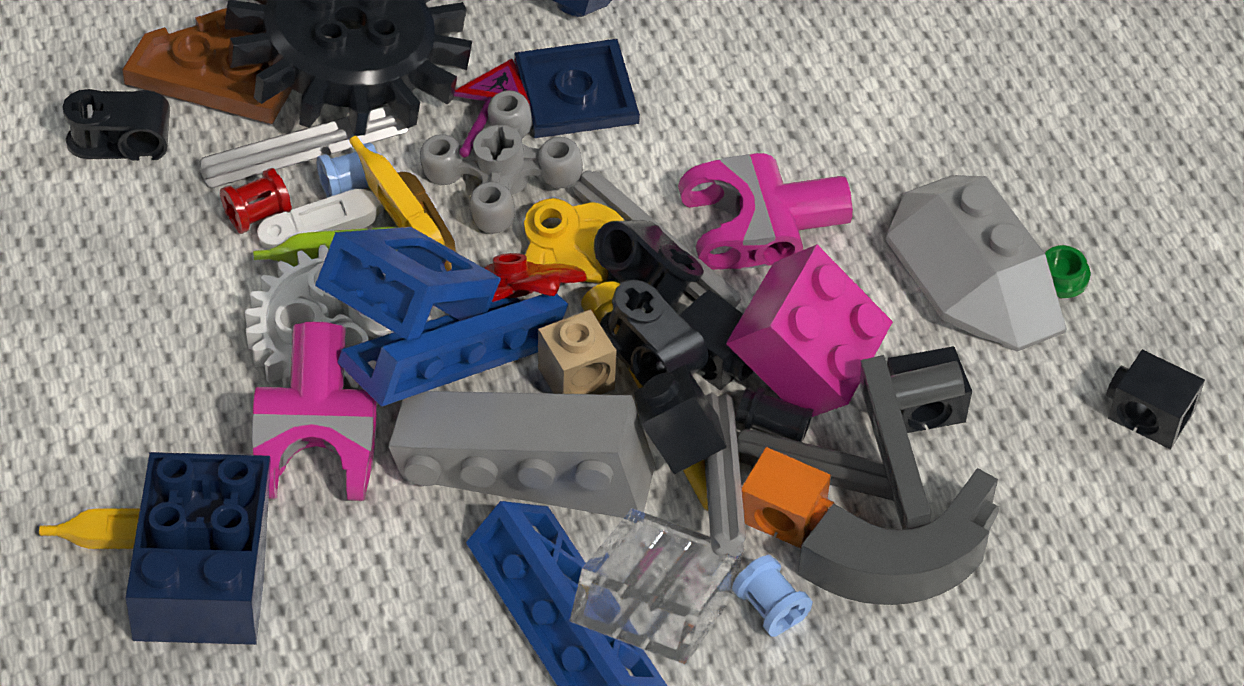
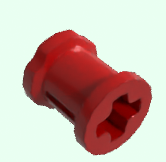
(268, 187)

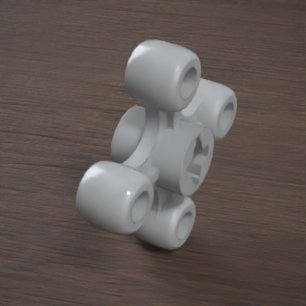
(501, 161)

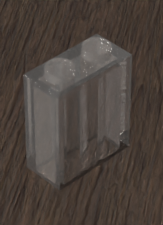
(655, 586)

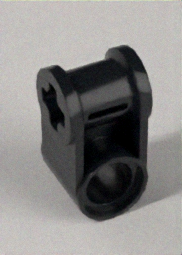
(121, 124)
(652, 259)
(651, 339)

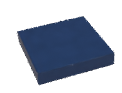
(577, 88)

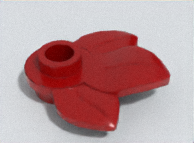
(524, 277)

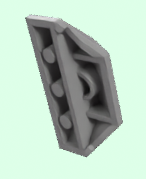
(976, 262)

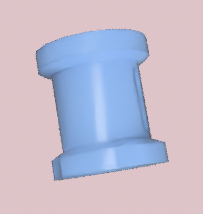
(342, 172)
(772, 595)

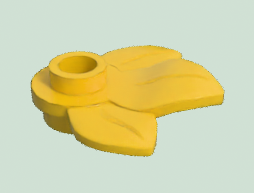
(572, 239)

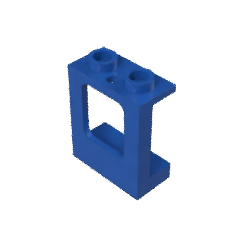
(412, 280)

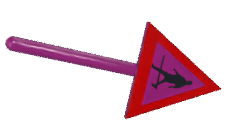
(484, 88)

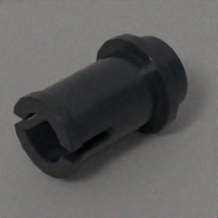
(773, 415)

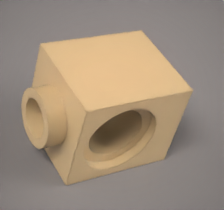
(577, 356)

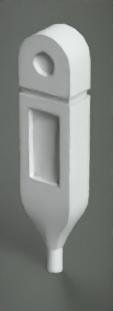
(339, 212)

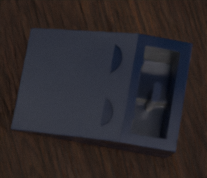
(200, 549)

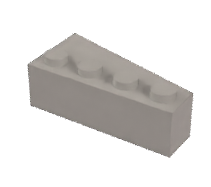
(528, 447)

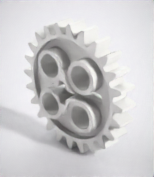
(294, 301)

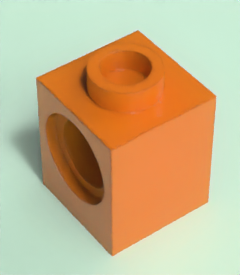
(785, 497)

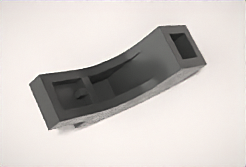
(901, 565)

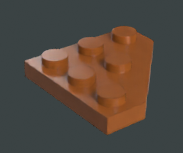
(196, 69)

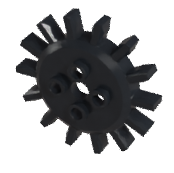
(353, 65)

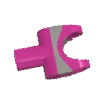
(763, 209)
(316, 411)

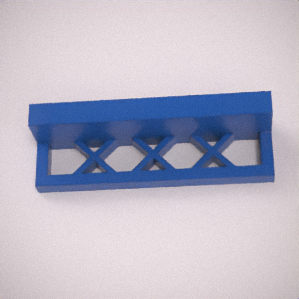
(450, 348)
(532, 582)

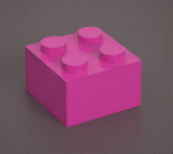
(809, 331)

